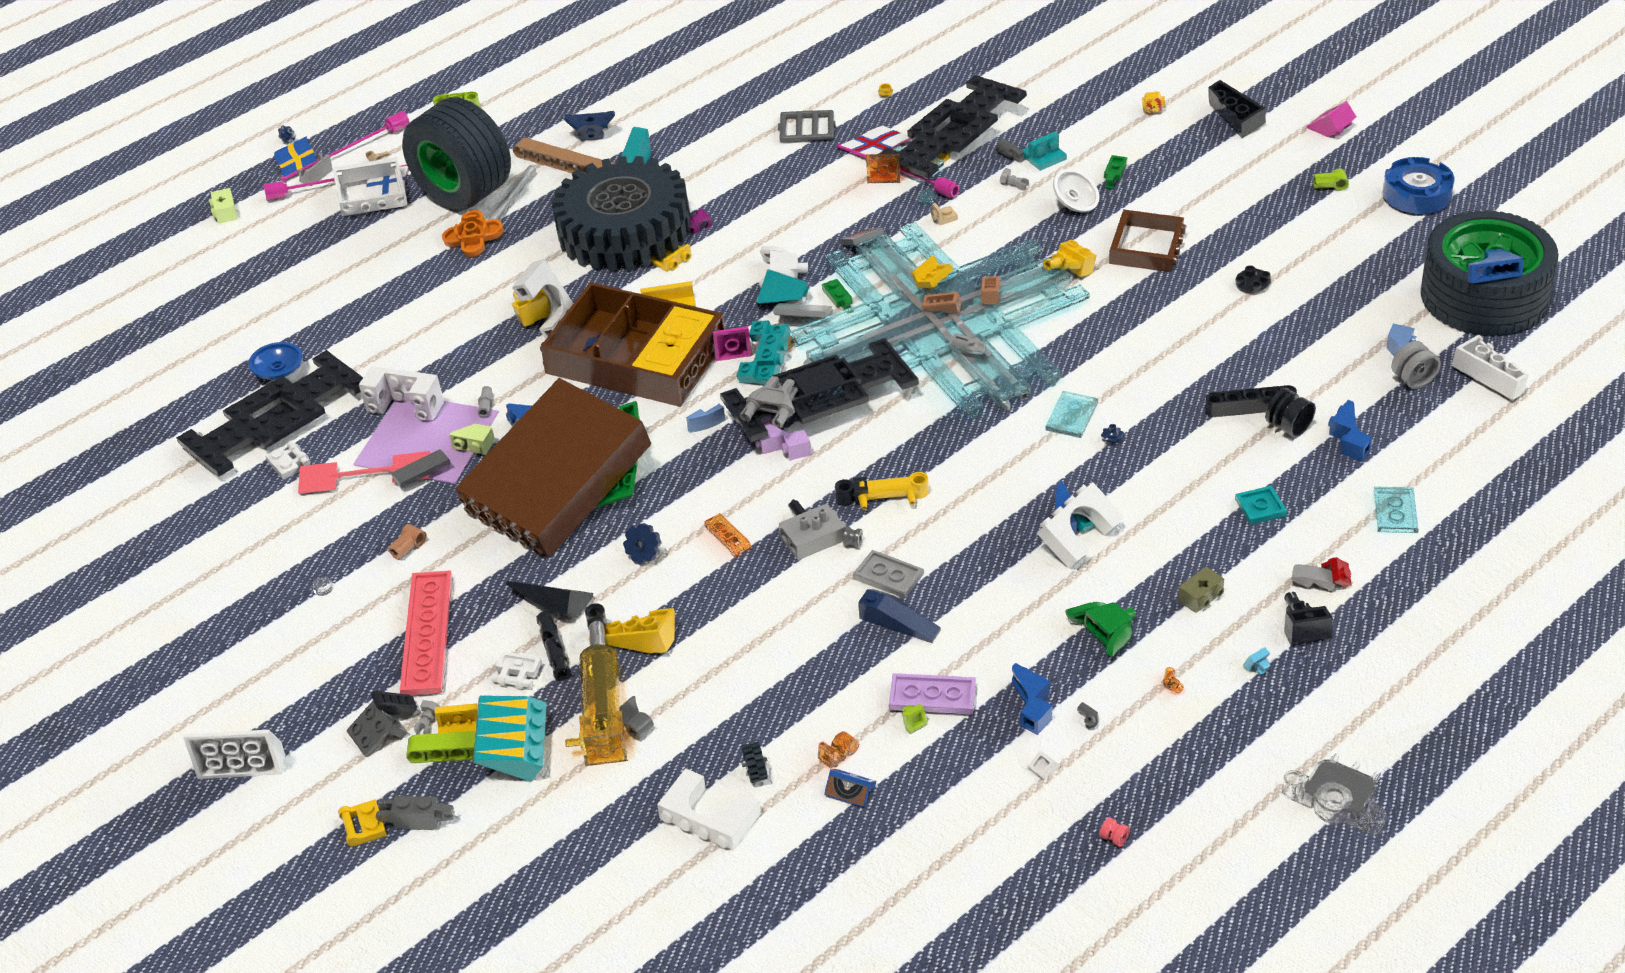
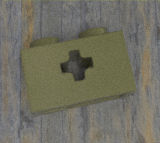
(1201, 589)

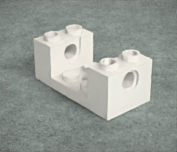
(386, 384)

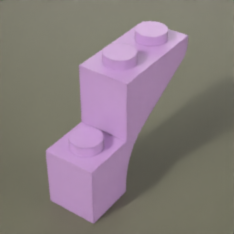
(793, 444)

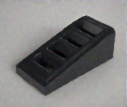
(395, 703)

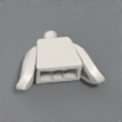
(782, 261)

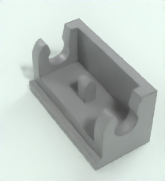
(317, 171)

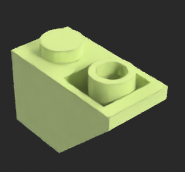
(473, 439)

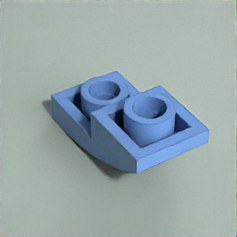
(704, 420)

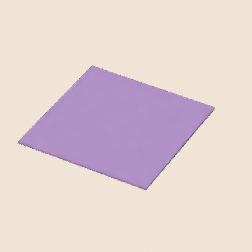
(404, 434)

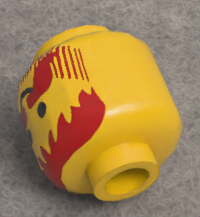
(1153, 102)

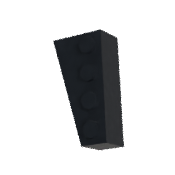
(1236, 108)

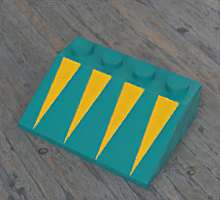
(510, 735)

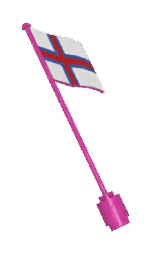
(881, 137)

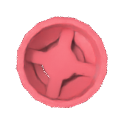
(1112, 831)

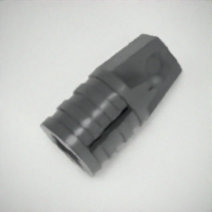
(1009, 150)

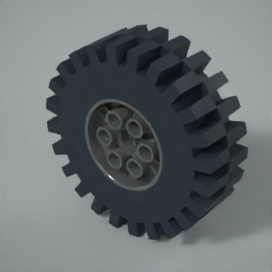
(621, 213)

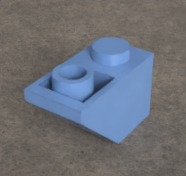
(1398, 337)

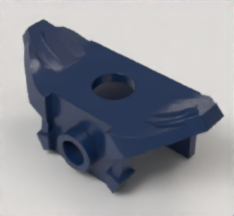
(590, 125)

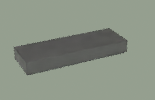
(420, 468)

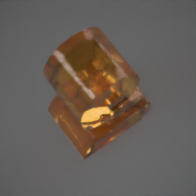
(841, 747)

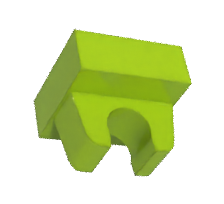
(914, 717)

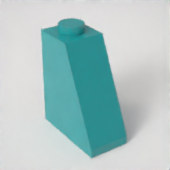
(638, 145)
(781, 288)

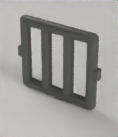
(809, 137)

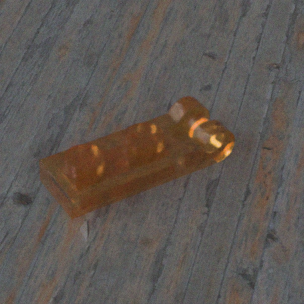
(727, 534)

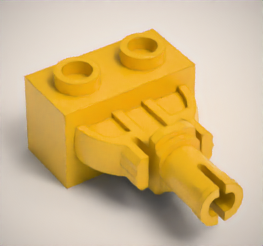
(1072, 257)
(532, 309)

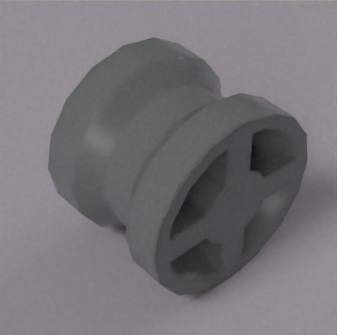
(852, 537)

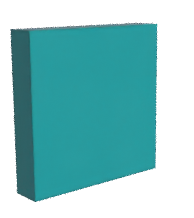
(1260, 505)

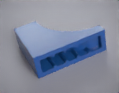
(1496, 265)

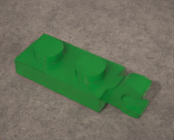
(1114, 169)
(837, 294)

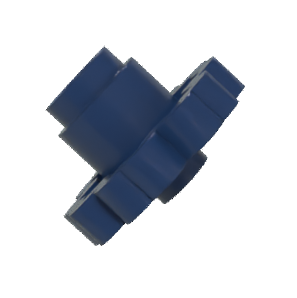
(642, 543)

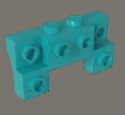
(769, 354)

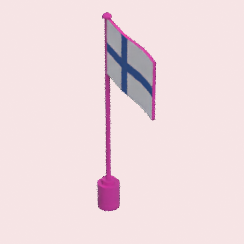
(374, 186)

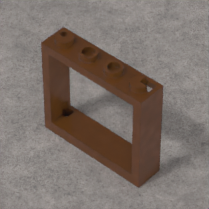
(1142, 259)

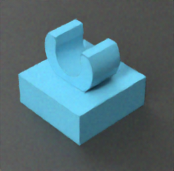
(1258, 661)

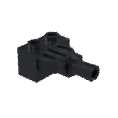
(1306, 622)

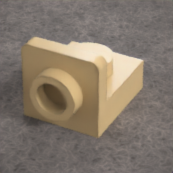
(943, 215)

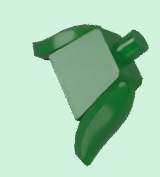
(1106, 622)

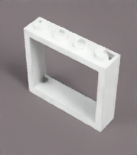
(367, 171)

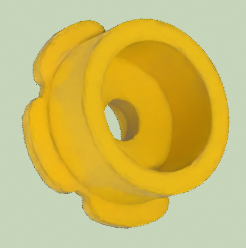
(885, 90)

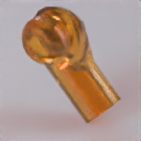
(1171, 682)

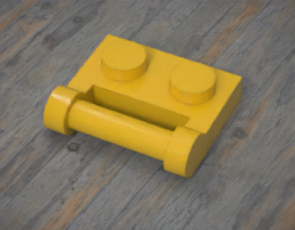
(366, 813)

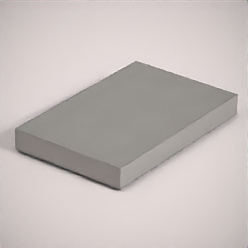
(802, 310)
(888, 574)

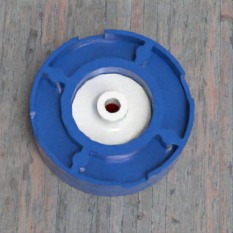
(1418, 185)

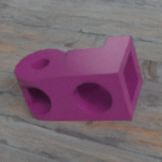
(697, 220)

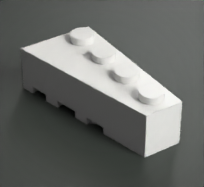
(1490, 368)

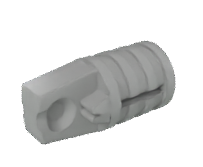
(967, 344)

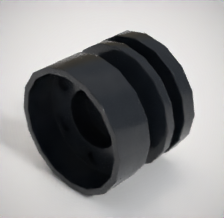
(1290, 412)

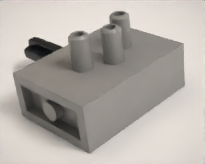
(811, 530)

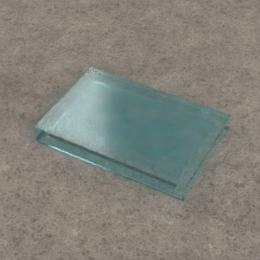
(1071, 414)
(1395, 509)

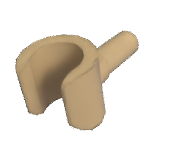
(373, 157)

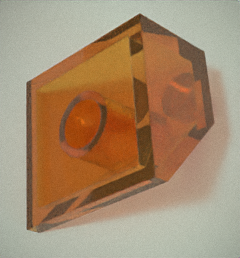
(883, 168)

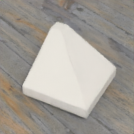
(1043, 765)

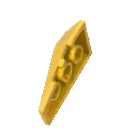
(643, 634)

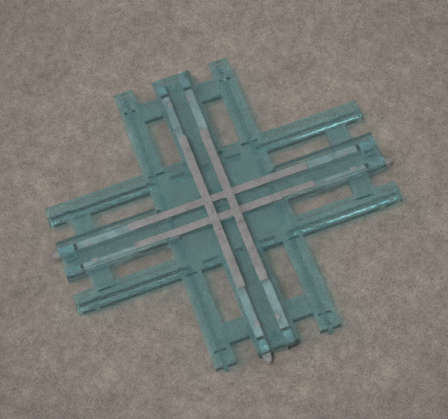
(930, 333)

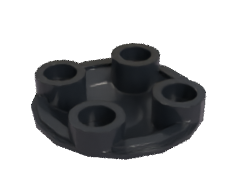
(1253, 279)

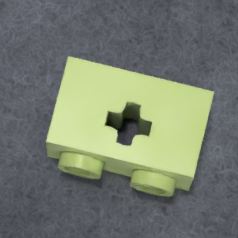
(223, 206)

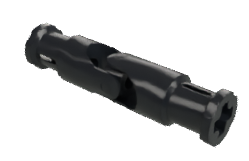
(553, 645)

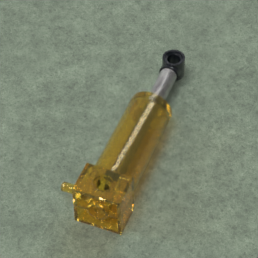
(601, 723)

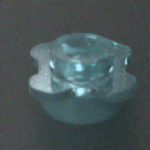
(926, 197)

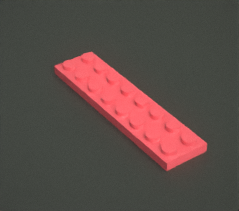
(426, 633)

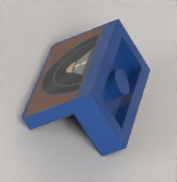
(848, 787)

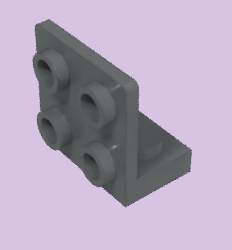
(373, 727)

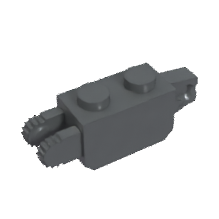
(414, 812)

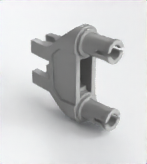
(772, 399)

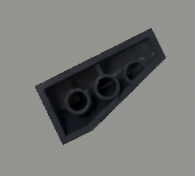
(554, 599)

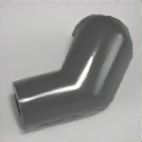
(1091, 715)

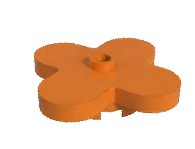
(472, 233)

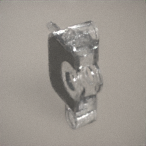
(1341, 790)

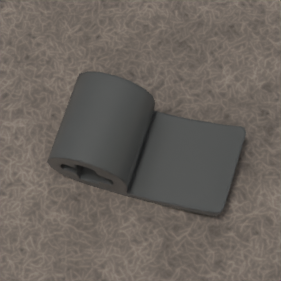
(635, 722)

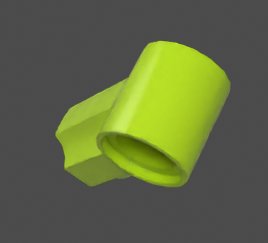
(1336, 179)

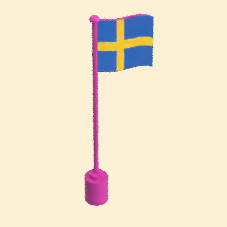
(301, 155)

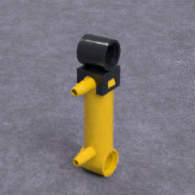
(862, 490)

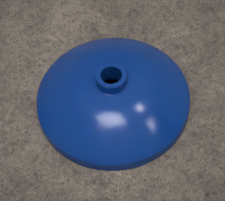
(275, 360)

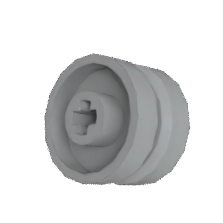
(1415, 364)

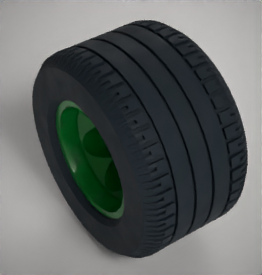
(456, 153)

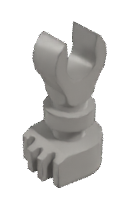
(1020, 182)
(427, 716)

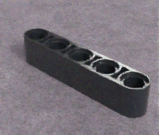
(1241, 401)

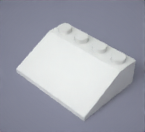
(235, 754)

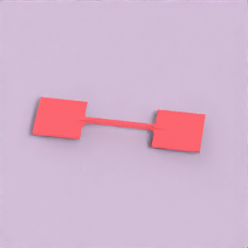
(324, 476)

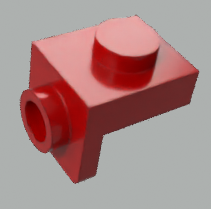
(1340, 571)

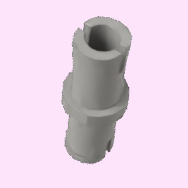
(485, 401)

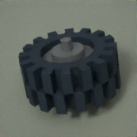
(754, 762)

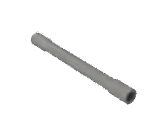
(525, 177)

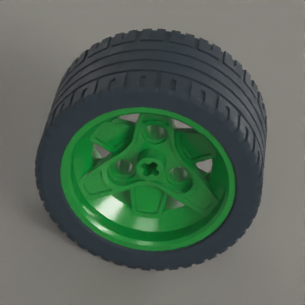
(1494, 305)

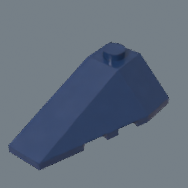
(896, 615)

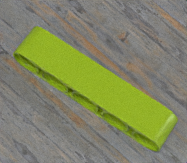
(441, 747)

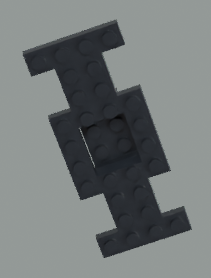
(968, 121)
(822, 377)
(297, 408)

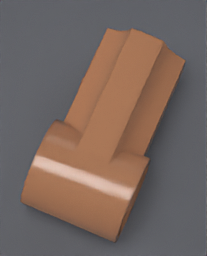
(410, 537)

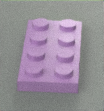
(933, 692)

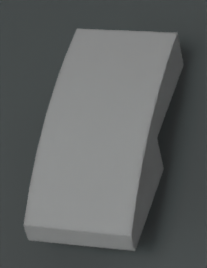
(1309, 574)

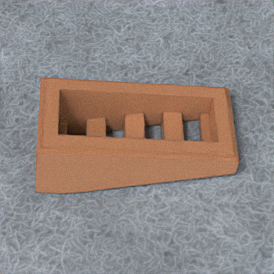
(990, 290)
(943, 302)

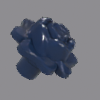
(286, 133)
(1112, 433)

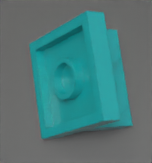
(1044, 152)

